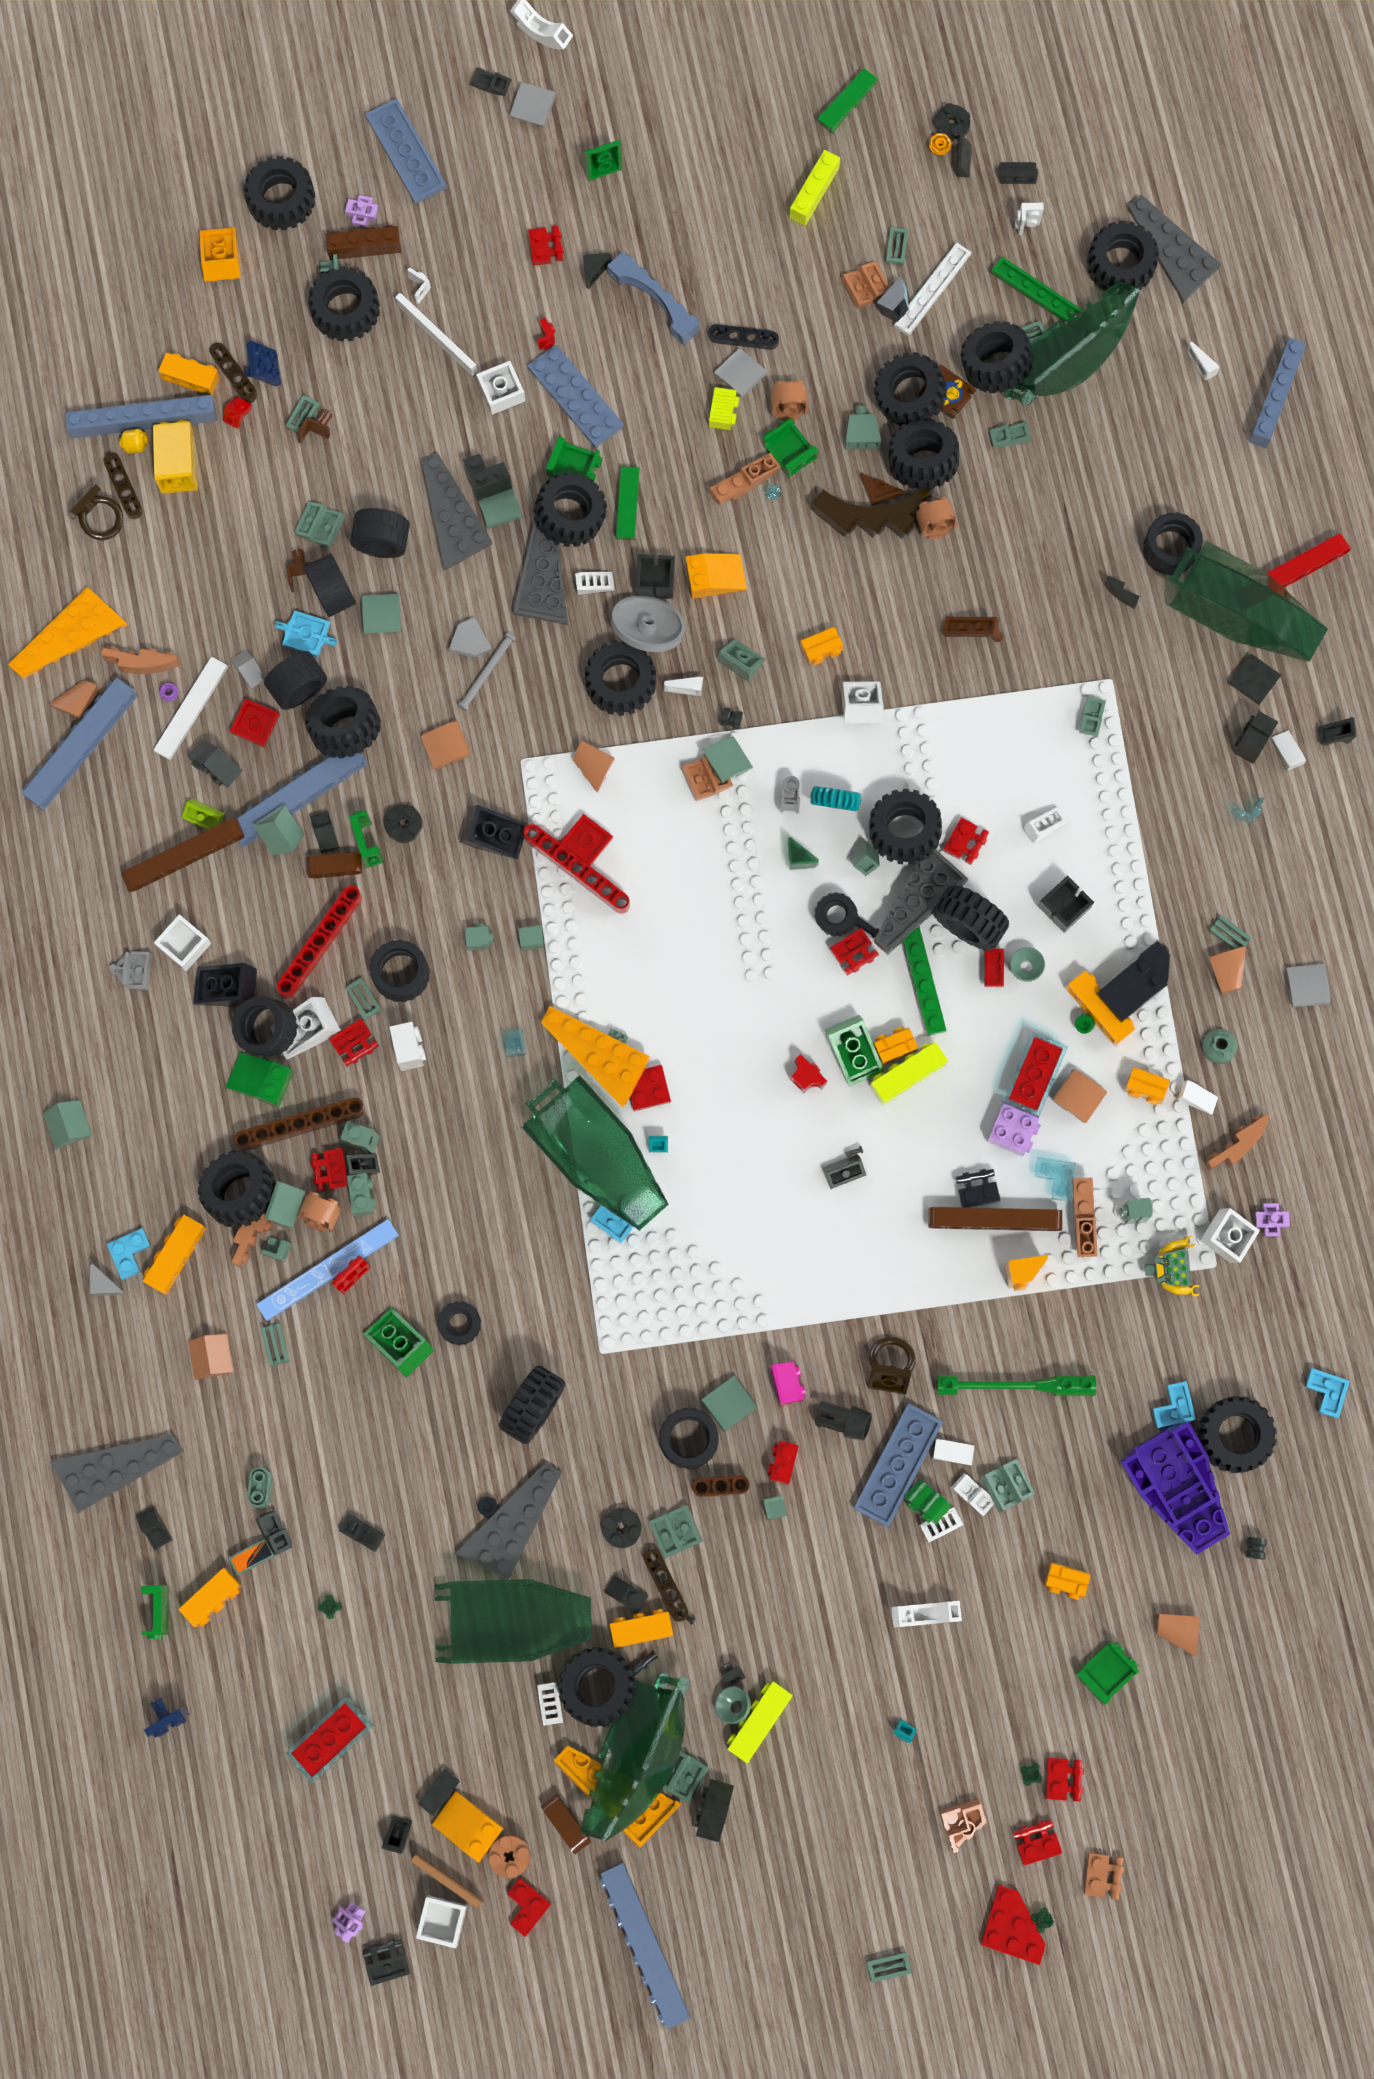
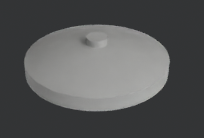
(648, 623)

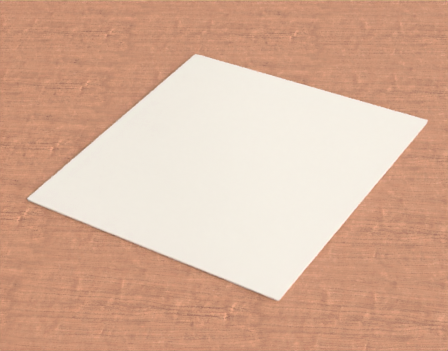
(736, 980)

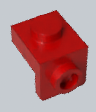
(548, 331)
(236, 411)

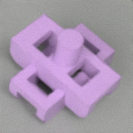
(360, 209)
(1274, 1220)
(351, 1923)

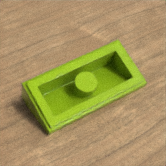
(202, 814)

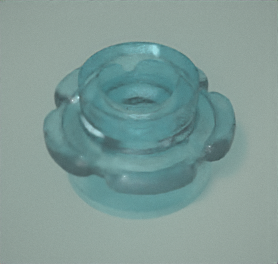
(773, 492)

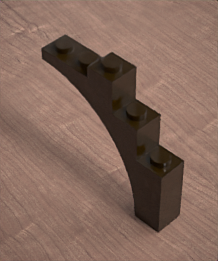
(873, 520)

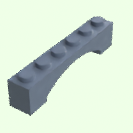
(625, 271)
(1277, 393)

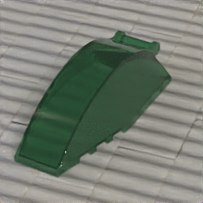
(1078, 347)
(1244, 604)
(595, 1151)
(637, 1757)

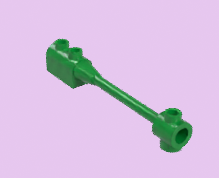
(1058, 1385)

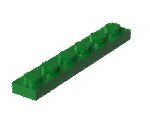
(1034, 289)
(924, 983)

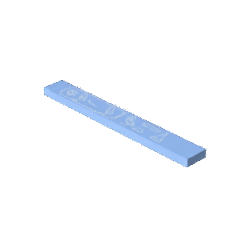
(326, 1270)

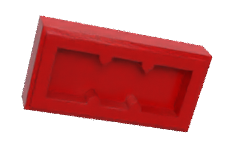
(994, 968)

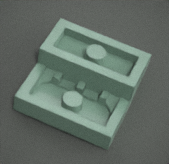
(500, 508)
(319, 524)
(381, 613)
(727, 759)
(729, 1403)
(1007, 1485)
(675, 1531)
(686, 1777)

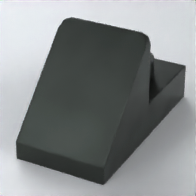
(1338, 731)
(324, 831)
(154, 1528)
(626, 1594)

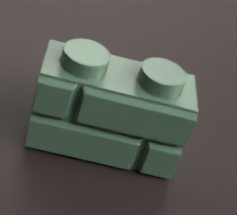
(1136, 1211)

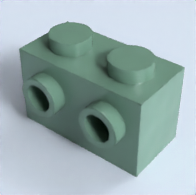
(360, 1194)

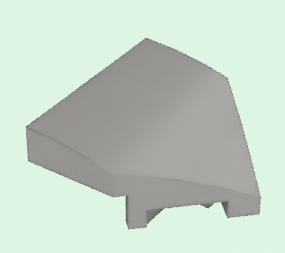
(469, 640)
(134, 970)

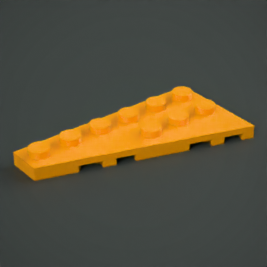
(73, 629)
(604, 1057)
(581, 1772)

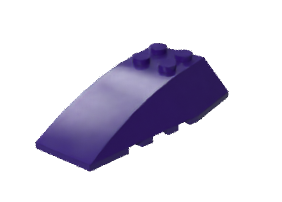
(1178, 1484)

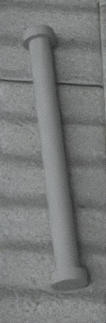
(487, 670)

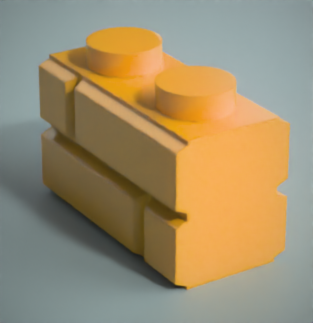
(821, 645)
(895, 1046)
(1147, 1086)
(1067, 1580)

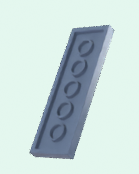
(406, 150)
(575, 396)
(898, 1465)

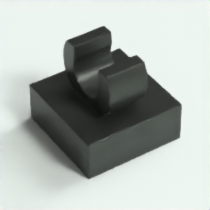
(732, 1675)

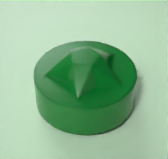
(1084, 1023)

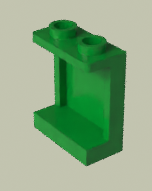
(789, 447)
(573, 459)
(372, 855)
(160, 1611)
(1107, 1672)

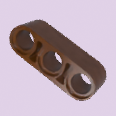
(334, 865)
(730, 1483)
(565, 1823)

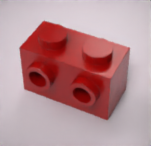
(783, 1463)

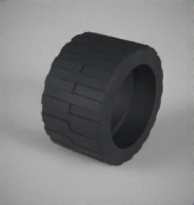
(1171, 523)
(379, 533)
(329, 585)
(295, 680)
(393, 949)
(244, 1026)
(688, 1414)

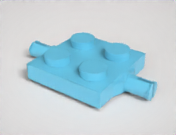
(306, 633)

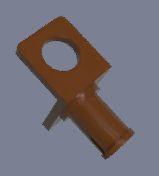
(318, 426)
(297, 568)

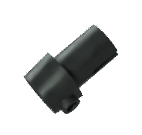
(852, 1422)

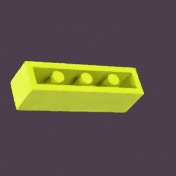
(814, 187)
(908, 1073)
(759, 1722)

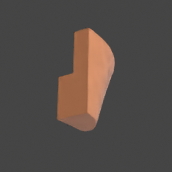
(76, 699)
(593, 764)
(1229, 969)
(1179, 1630)
(962, 1822)

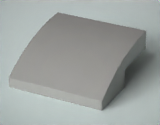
(532, 104)
(740, 372)
(1308, 985)

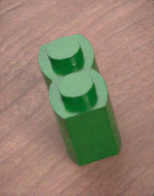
(927, 1502)

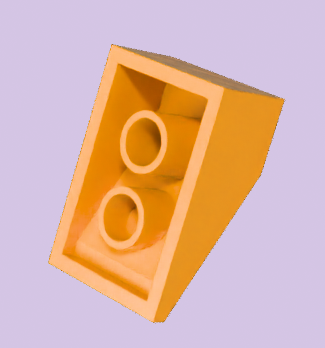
(219, 254)
(715, 574)
(467, 1826)

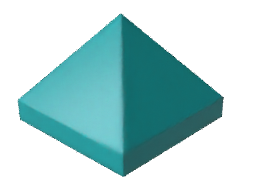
(658, 1144)
(904, 1731)

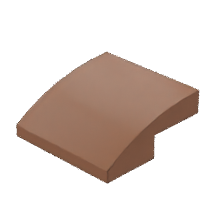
(866, 284)
(445, 745)
(703, 779)
(1079, 1095)

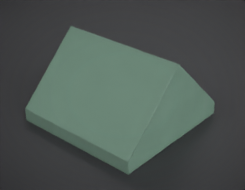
(741, 659)
(279, 831)
(67, 1123)
(284, 1205)

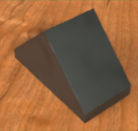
(595, 266)
(362, 1164)
(397, 1835)

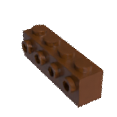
(364, 242)

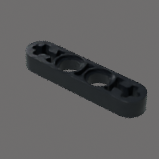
(743, 339)

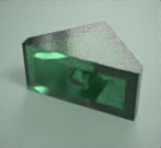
(800, 857)

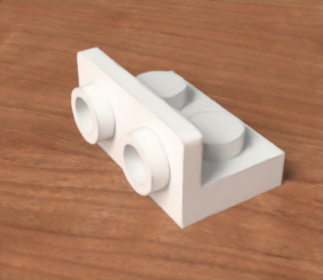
(1028, 215)

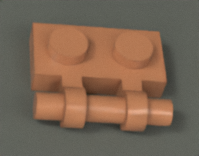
(1097, 1873)

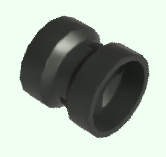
(735, 721)
(1256, 1548)

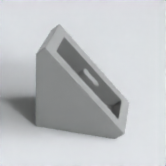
(248, 669)
(101, 1284)

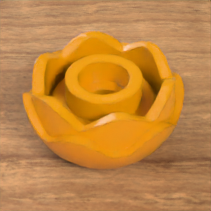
(940, 139)

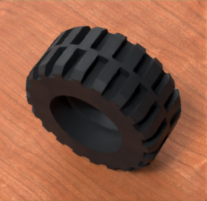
(279, 172)
(1123, 236)
(344, 282)
(991, 340)
(901, 369)
(918, 437)
(576, 489)
(620, 655)
(348, 738)
(905, 848)
(971, 917)
(224, 1172)
(532, 1404)
(1262, 1427)
(574, 1674)

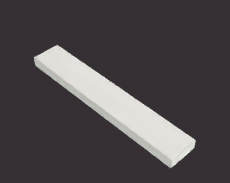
(933, 289)
(439, 337)
(190, 708)

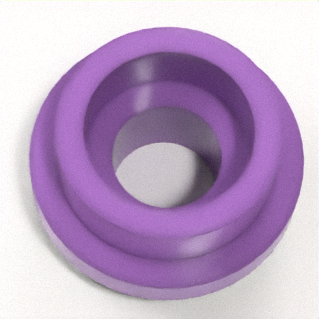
(166, 687)

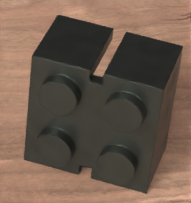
(653, 578)
(1254, 736)
(1064, 905)

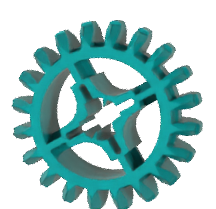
(835, 798)

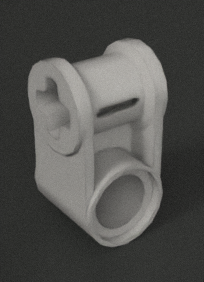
(790, 798)

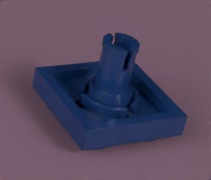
(262, 364)
(165, 1719)

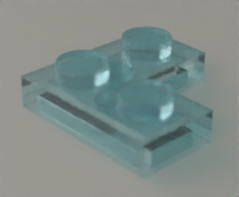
(1061, 1173)

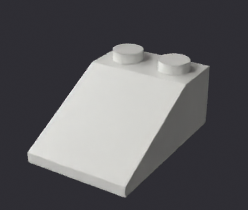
(314, 1026)

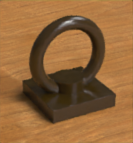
(87, 504)
(889, 1377)

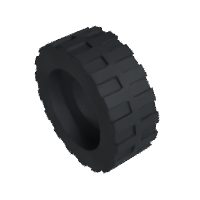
(829, 901)
(459, 1308)

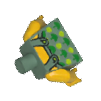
(1173, 1267)

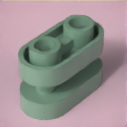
(260, 1487)

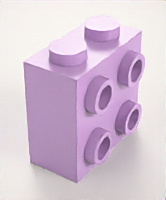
(1014, 1130)

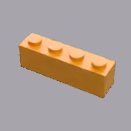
(1084, 991)
(174, 1254)

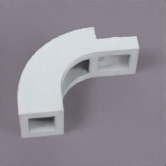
(543, 31)
(926, 1614)

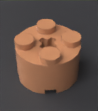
(789, 400)
(936, 518)
(318, 1212)
(520, 1851)

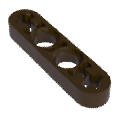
(233, 372)
(122, 486)
(664, 1586)

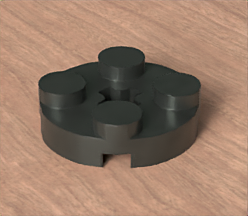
(956, 113)
(412, 829)
(611, 1523)

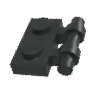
(389, 1968)

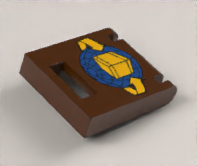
(958, 393)

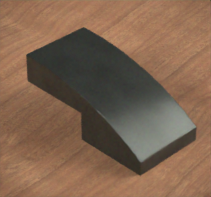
(491, 83)
(1116, 587)
(362, 1532)
(273, 1533)
(438, 1792)

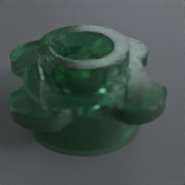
(329, 1600)
(1036, 1774)
(1048, 1920)

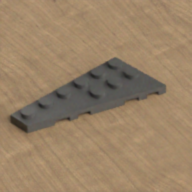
(1179, 254)
(455, 522)
(541, 582)
(918, 899)
(103, 1472)
(505, 1535)

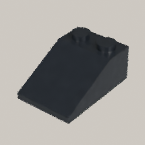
(493, 832)
(225, 985)
(1132, 989)

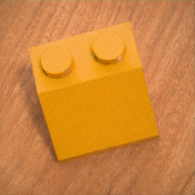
(1023, 1271)

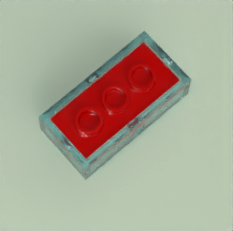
(1035, 1074)
(329, 1739)

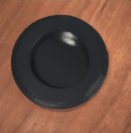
(487, 1506)

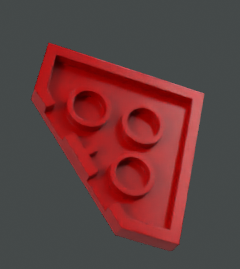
(1011, 1928)

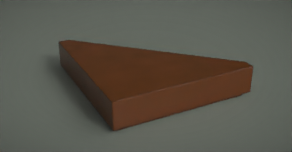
(878, 490)

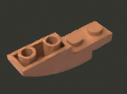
(746, 480)
(146, 662)
(1244, 1138)
(1084, 1217)
(248, 1237)

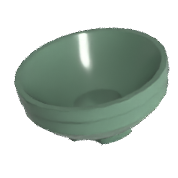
(1029, 955)
(1215, 1054)
(725, 1702)

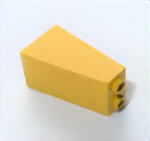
(174, 457)

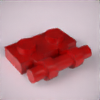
(540, 248)
(960, 839)
(851, 946)
(351, 1037)
(335, 1168)
(350, 1274)
(1058, 1779)
(1040, 1848)

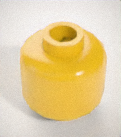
(133, 441)

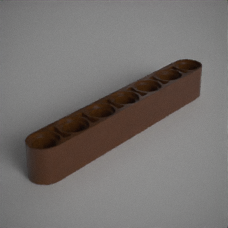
(182, 855)
(289, 1122)
(995, 1219)

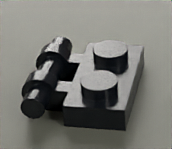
(980, 1194)

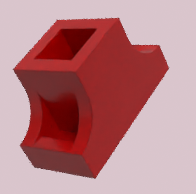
(807, 1075)

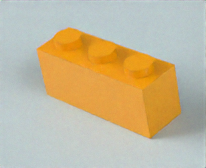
(189, 373)
(210, 1598)
(641, 1628)

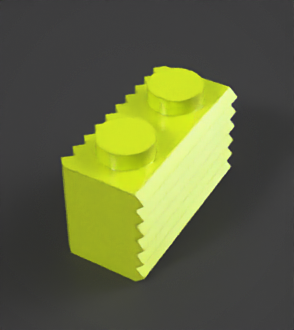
(722, 409)

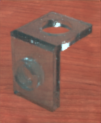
(1247, 817)
(514, 1043)

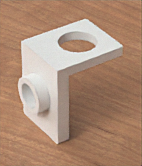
(422, 280)

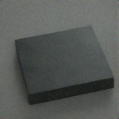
(1255, 679)

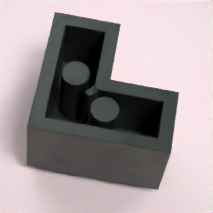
(485, 480)
(214, 762)
(713, 1810)

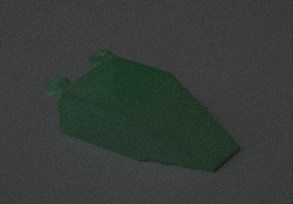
(512, 1620)

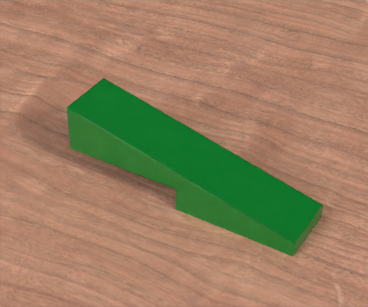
(847, 100)
(628, 503)

